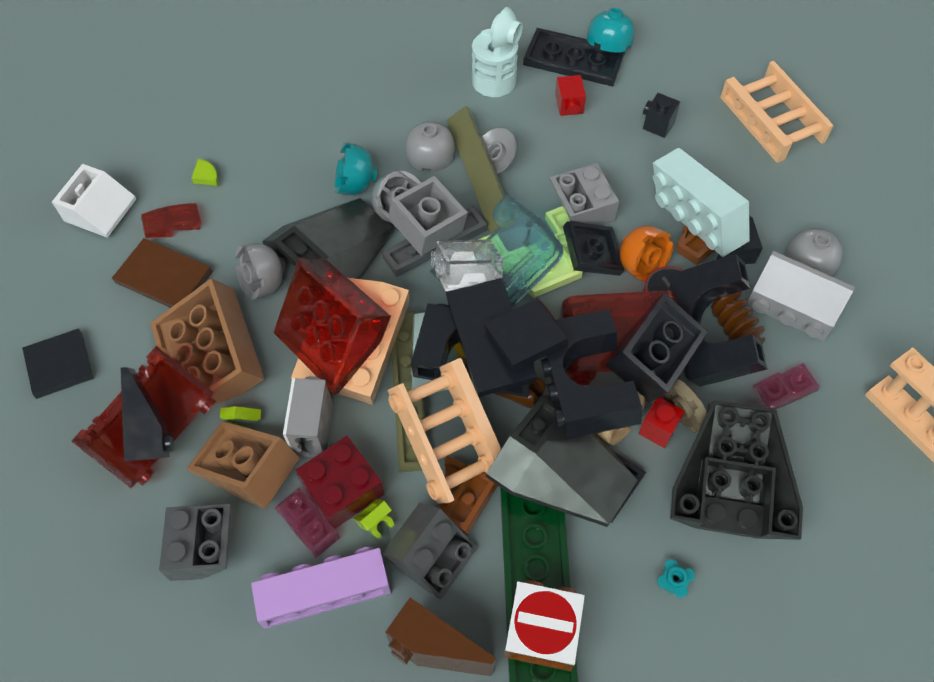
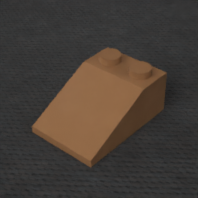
(244, 463)

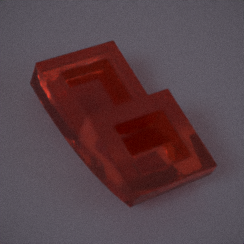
(164, 220)

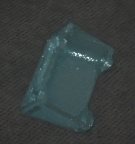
(525, 245)

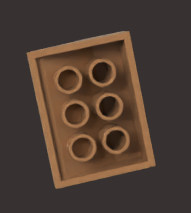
(211, 340)

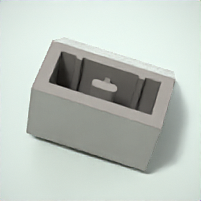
(586, 195)

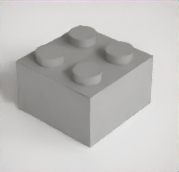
(427, 215)

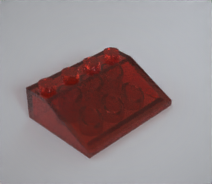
(329, 322)

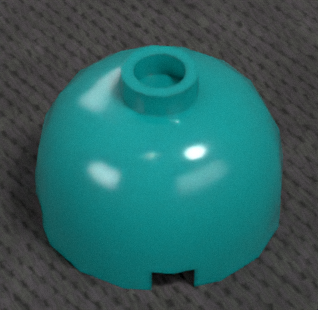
(611, 30)
(354, 170)

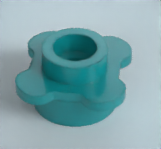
(679, 587)

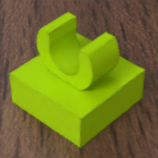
(372, 515)

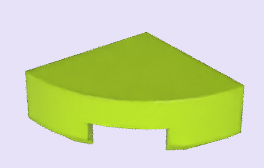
(205, 174)
(241, 413)

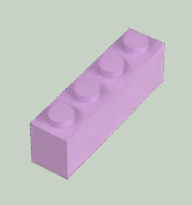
(320, 587)

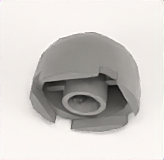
(430, 147)
(388, 188)
(817, 250)
(259, 269)

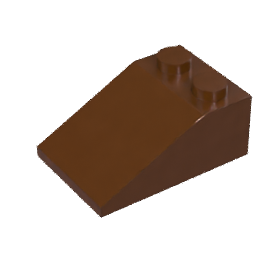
(432, 643)

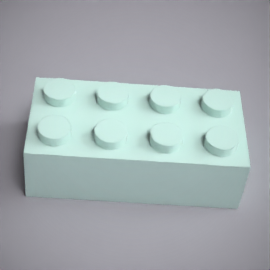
(701, 202)

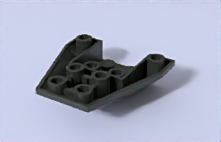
(343, 235)
(561, 473)
(739, 476)

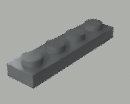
(405, 257)

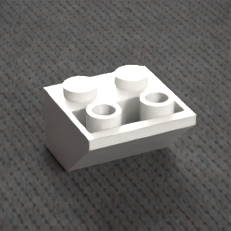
(93, 201)

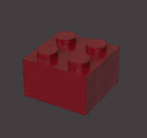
(340, 482)

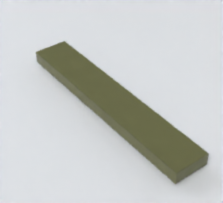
(477, 163)
(401, 372)

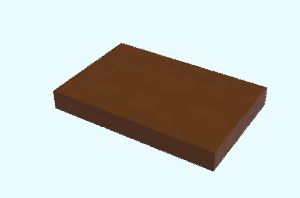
(161, 273)

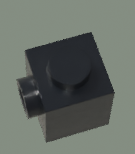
(660, 114)

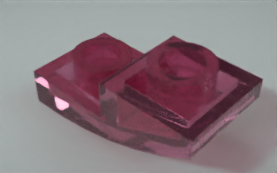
(786, 388)
(307, 522)

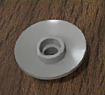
(501, 147)

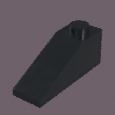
(143, 426)

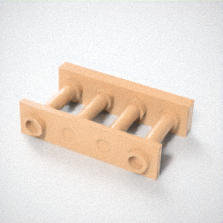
(766, 128)
(465, 405)
(900, 407)

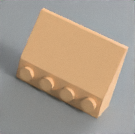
(367, 380)

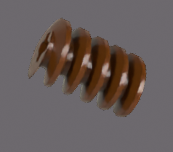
(735, 319)

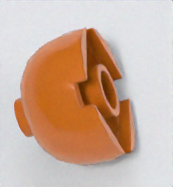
(645, 251)

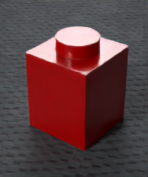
(570, 95)
(661, 422)

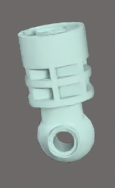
(496, 55)

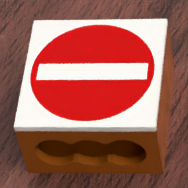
(545, 625)

